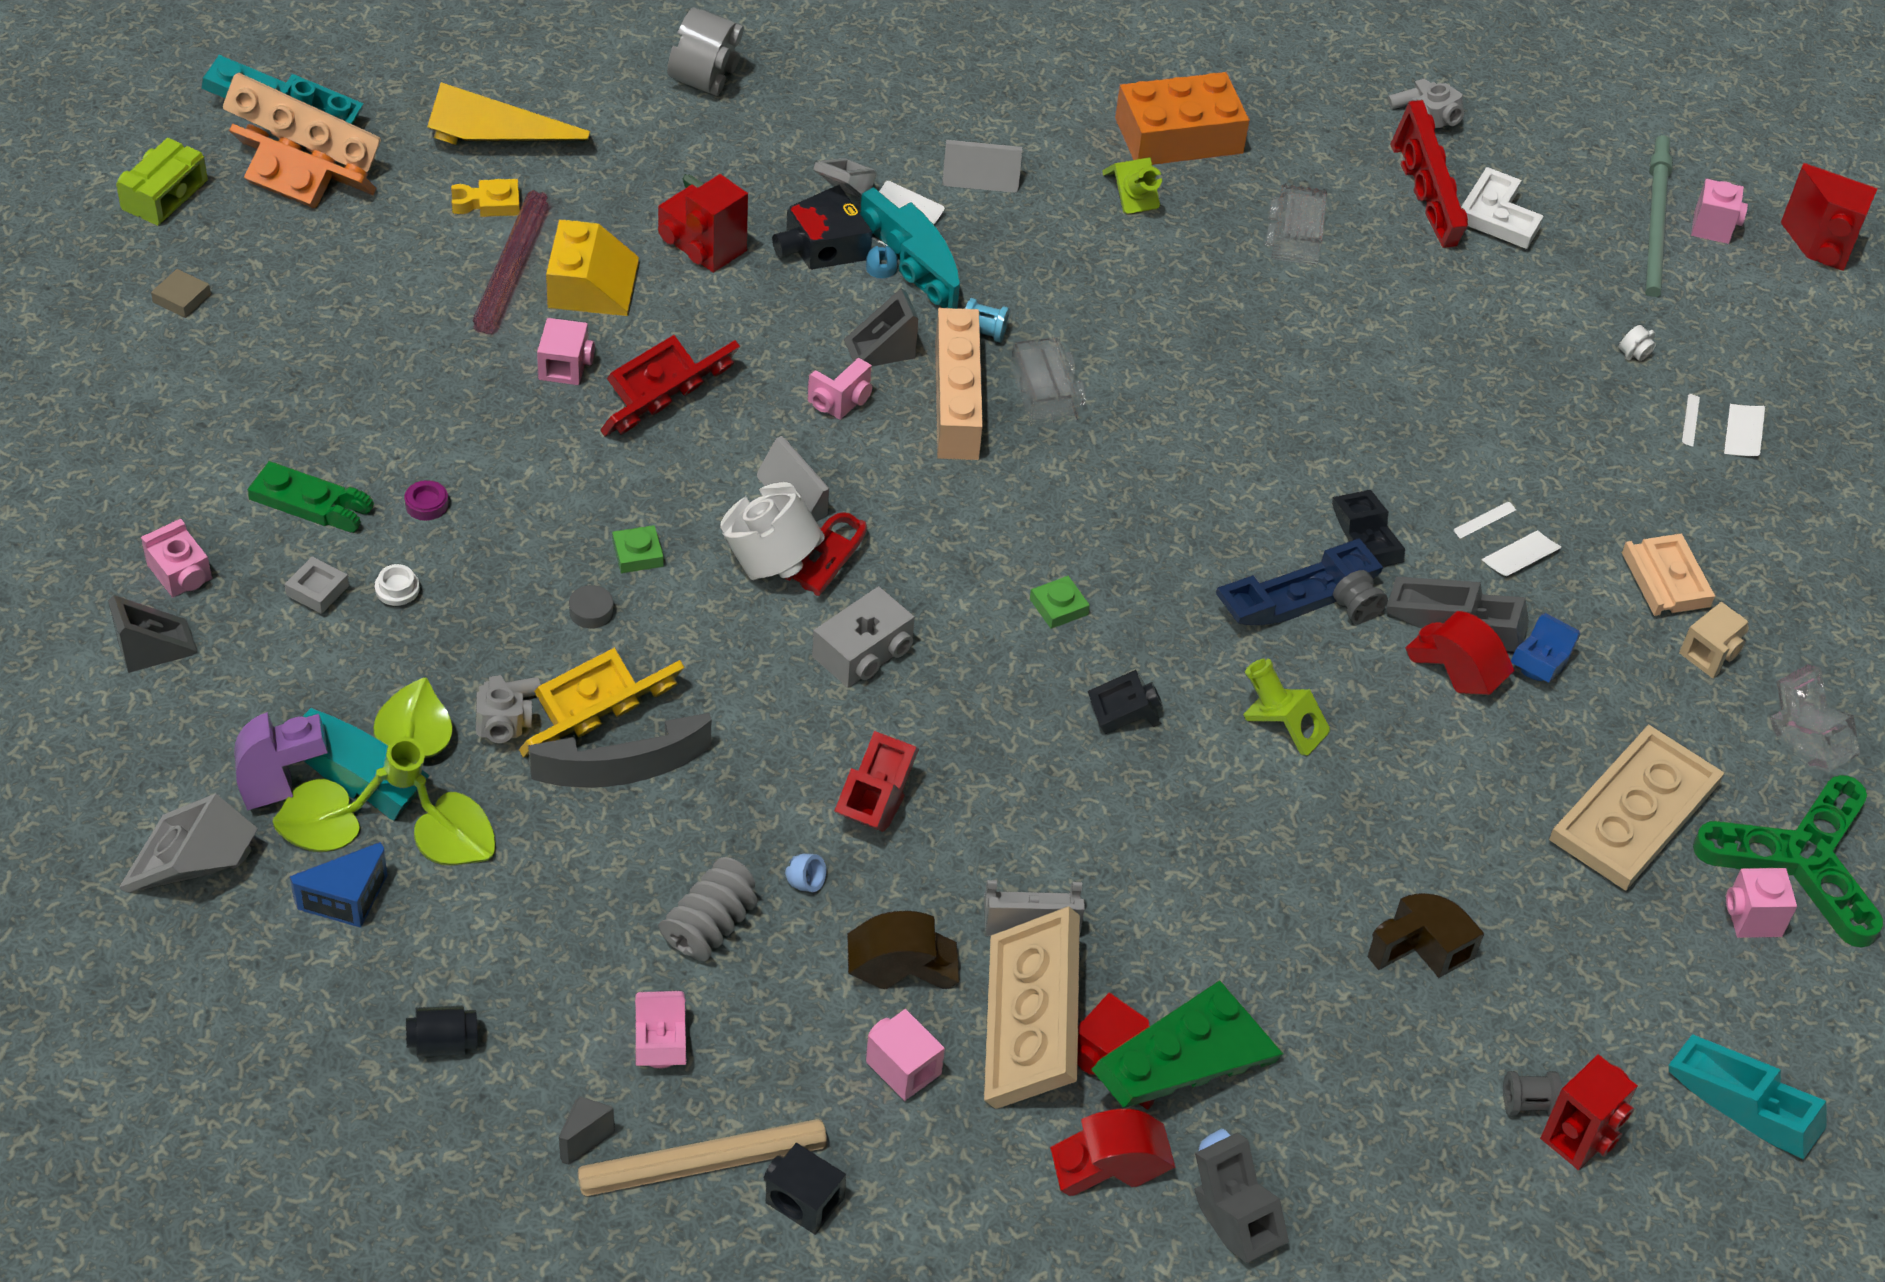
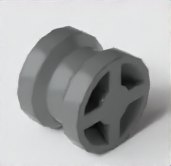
(1360, 597)

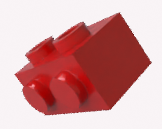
(1590, 1112)

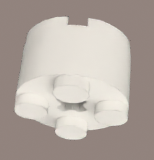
(771, 532)

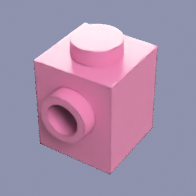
(1718, 211)
(564, 351)
(1761, 902)
(904, 1054)

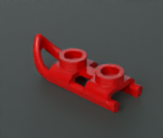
(834, 550)

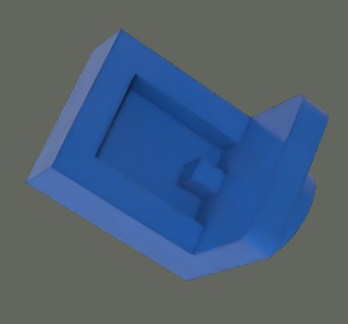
(1547, 649)

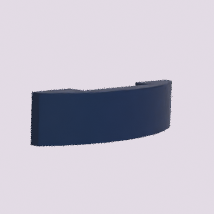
(1297, 591)

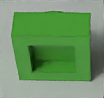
(637, 549)
(1059, 602)

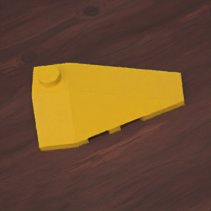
(479, 118)

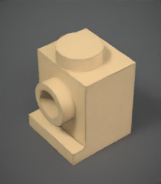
(1714, 639)

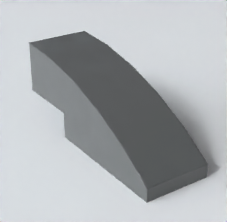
(1435, 600)

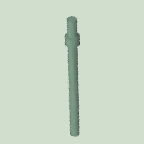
(1660, 168)

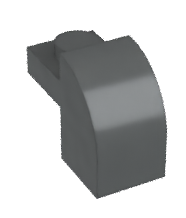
(1235, 1204)

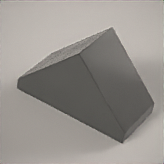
(887, 333)
(149, 635)

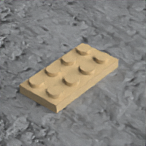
(1636, 807)
(1032, 1008)

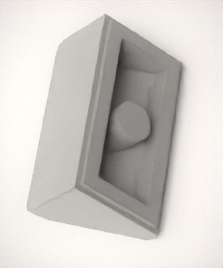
(982, 166)
(786, 465)

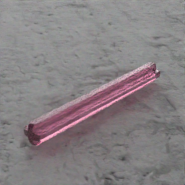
(510, 262)

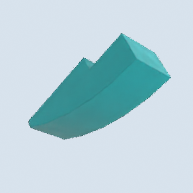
(353, 764)
(1751, 1095)

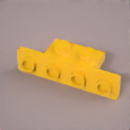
(593, 690)

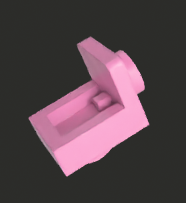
(844, 392)
(660, 1029)

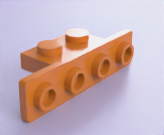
(294, 173)

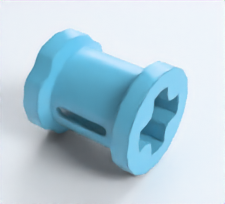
(991, 320)

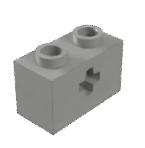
(863, 637)

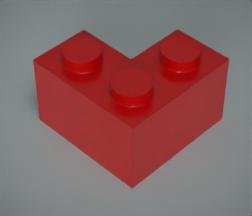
(707, 222)

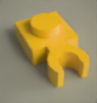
(492, 197)

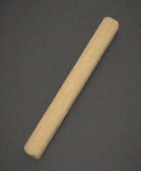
(699, 1157)

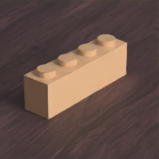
(958, 384)

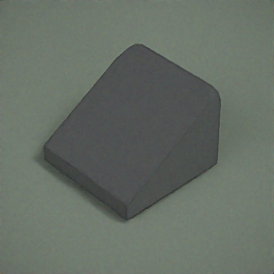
(585, 1128)

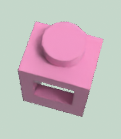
(176, 558)

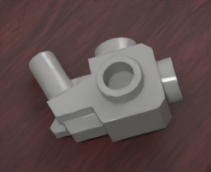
(1440, 101)
(502, 709)

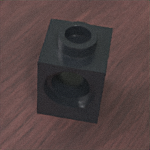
(804, 1187)

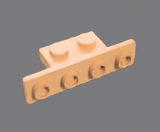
(300, 122)

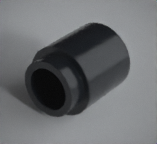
(442, 1031)

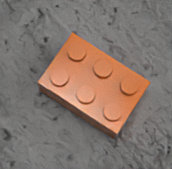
(1182, 118)

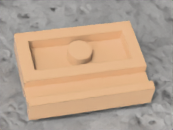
(1668, 574)

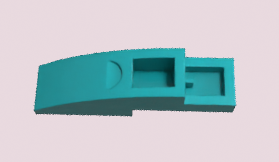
(220, 75)
(922, 249)

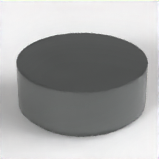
(591, 606)

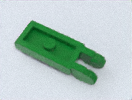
(309, 497)

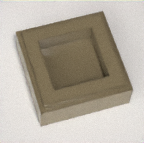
(181, 293)

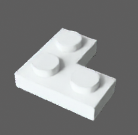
(1492, 210)

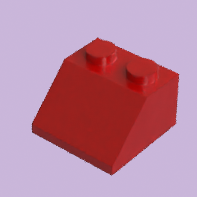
(1827, 214)

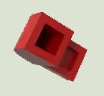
(1469, 651)
(876, 789)
(1113, 1144)

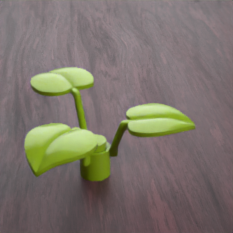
(414, 729)

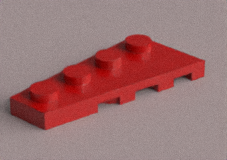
(1426, 162)

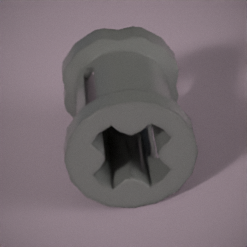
(1530, 1092)

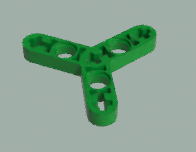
(1819, 868)

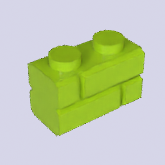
(161, 181)

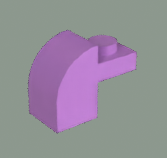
(266, 751)

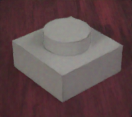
(316, 585)

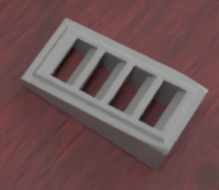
(848, 174)

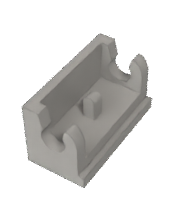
(1011, 909)

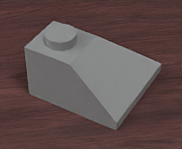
(191, 844)

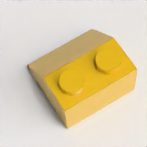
(590, 270)

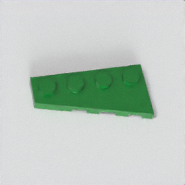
(1187, 1047)

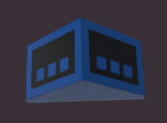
(342, 887)

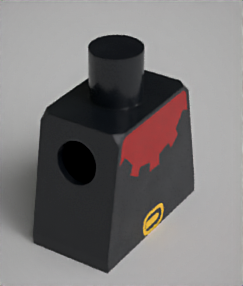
(825, 231)

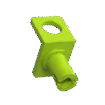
(1136, 184)
(1284, 705)

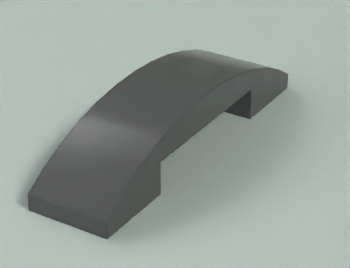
(622, 763)

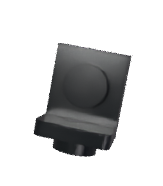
(1125, 701)

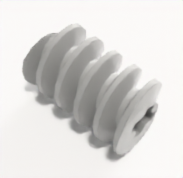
(710, 909)

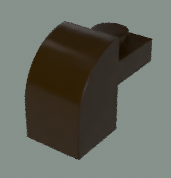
(1432, 928)
(901, 945)

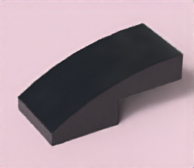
(1366, 518)

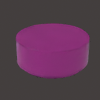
(426, 500)

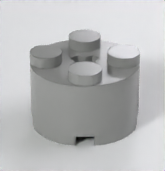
(705, 51)

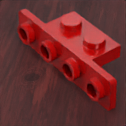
(656, 376)

